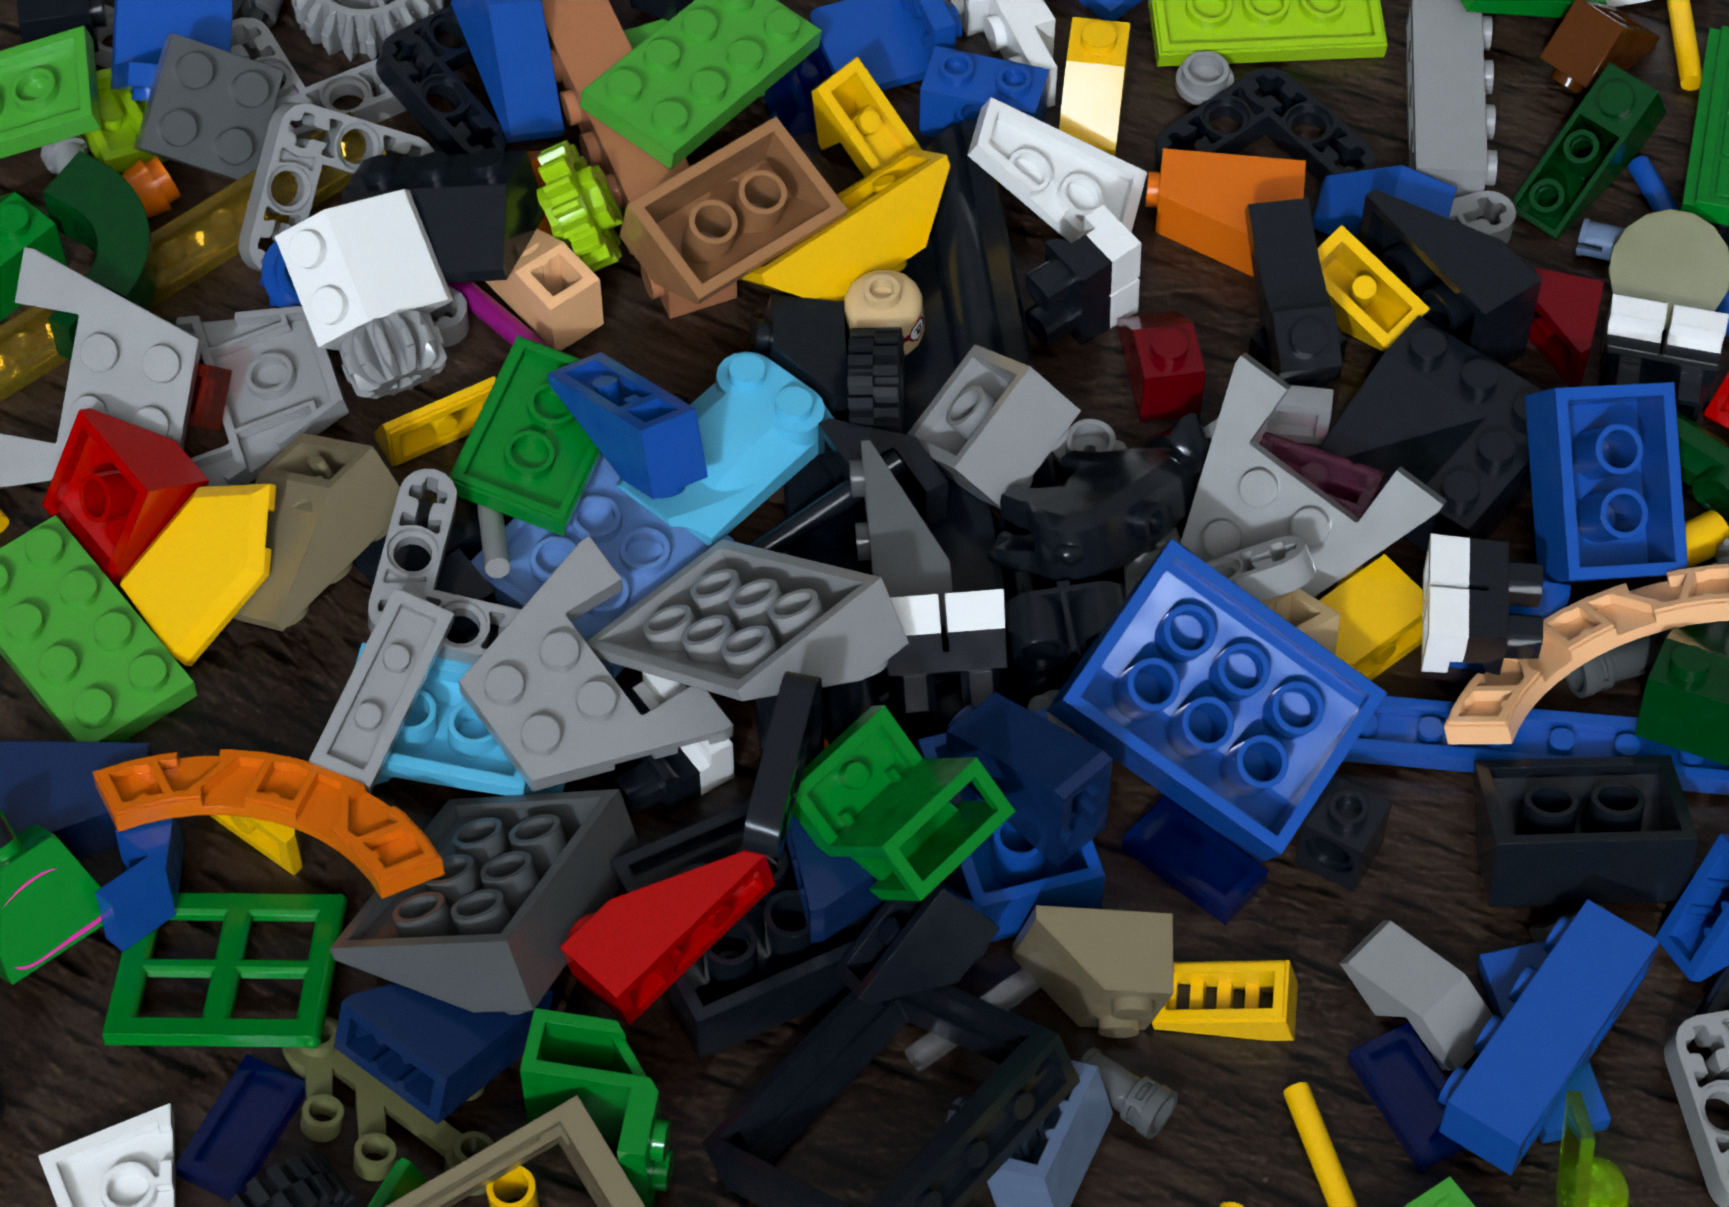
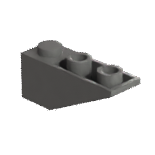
(895, 534)

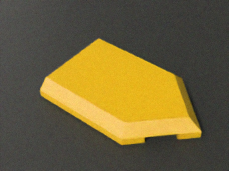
(203, 566)

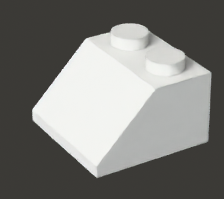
(362, 265)

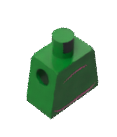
(44, 900)

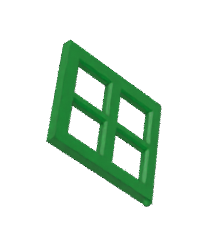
(217, 1025)

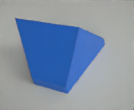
(1699, 923)

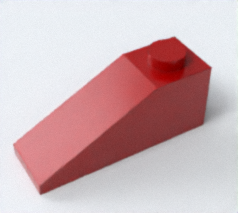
(656, 933)

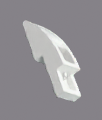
(1017, 28)

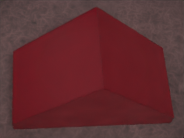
(1566, 322)

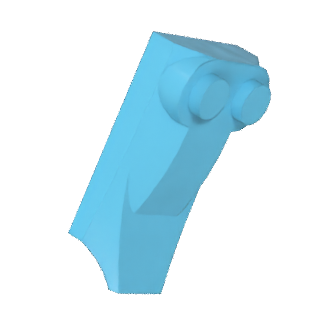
(755, 437)
(449, 743)

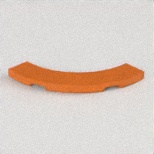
(279, 790)

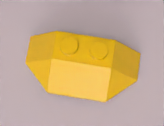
(883, 227)

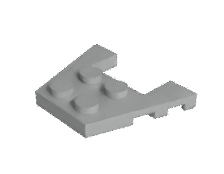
(119, 365)
(275, 388)
(1256, 497)
(557, 702)

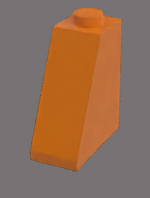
(1206, 196)

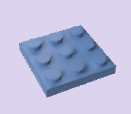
(628, 535)

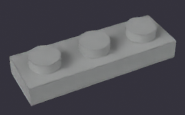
(383, 688)

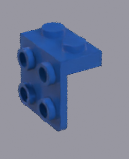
(142, 30)
(887, 36)

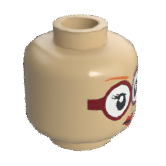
(886, 301)

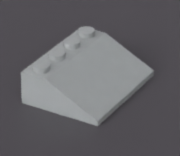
(749, 617)

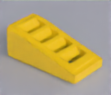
(1246, 1023)

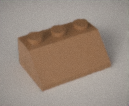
(729, 213)

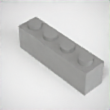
(1447, 94)

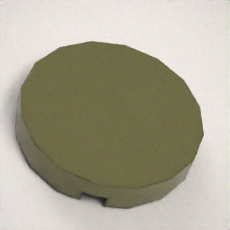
(1671, 261)

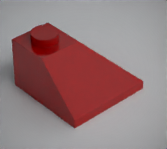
(118, 488)

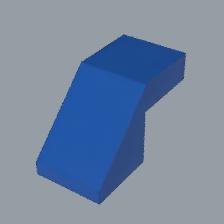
(1344, 194)
(150, 883)

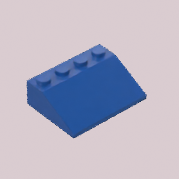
(1217, 702)

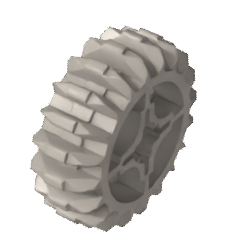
(359, 24)

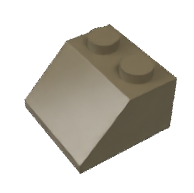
(1100, 964)

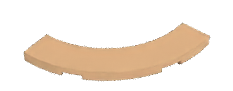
(1496, 705)

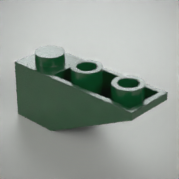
(1590, 151)

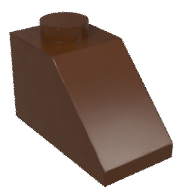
(1592, 38)

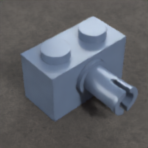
(1059, 1152)

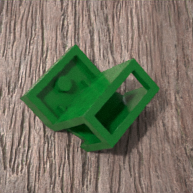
(892, 809)
(592, 1060)

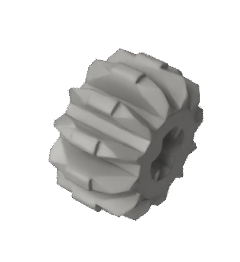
(393, 354)

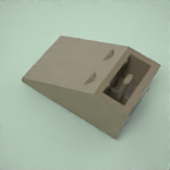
(326, 512)

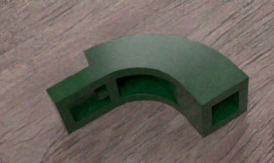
(107, 216)

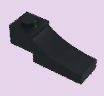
(1292, 291)

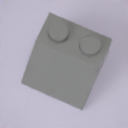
(993, 424)

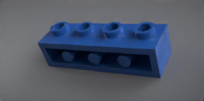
(1546, 1036)

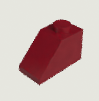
(1162, 364)

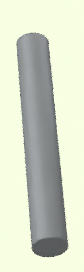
(494, 542)

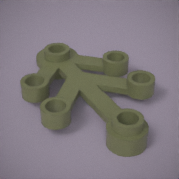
(372, 1103)

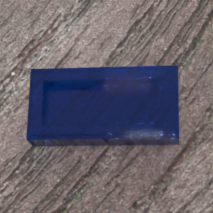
(1194, 859)
(1406, 1092)
(241, 1128)

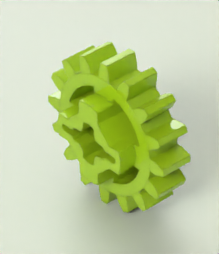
(579, 205)

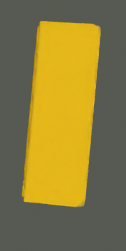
(433, 424)

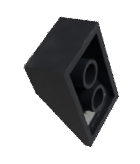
(1463, 275)

